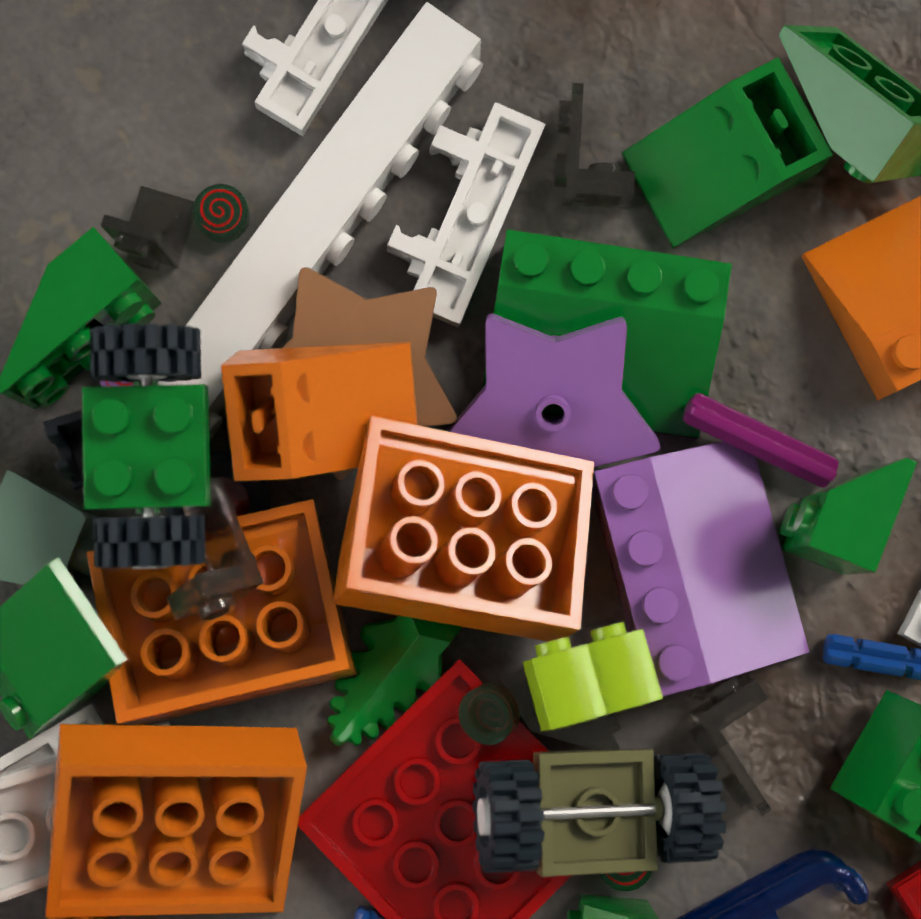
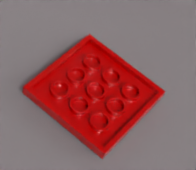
(406, 816)

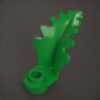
(400, 659)

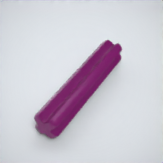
(760, 440)

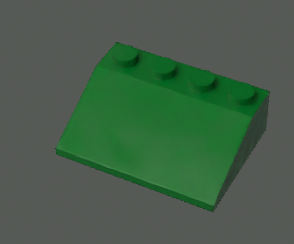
(668, 302)

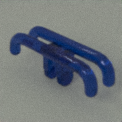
(783, 884)

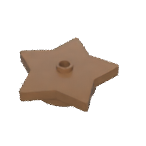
(337, 316)

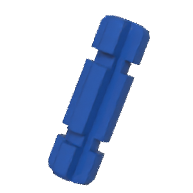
(872, 656)

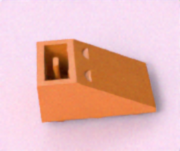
(311, 406)

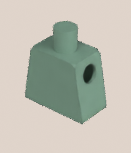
(39, 528)

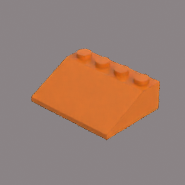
(875, 294)
(466, 532)
(271, 643)
(173, 819)

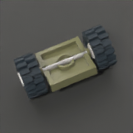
(597, 812)

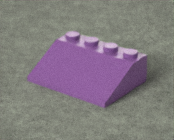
(699, 564)

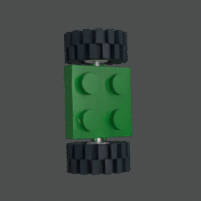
(146, 445)

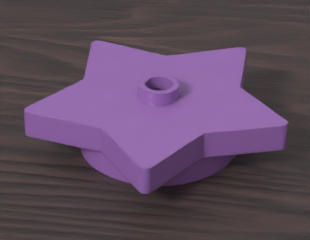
(569, 370)

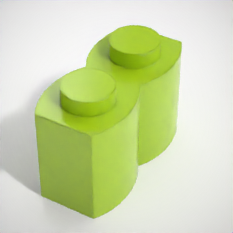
(591, 678)

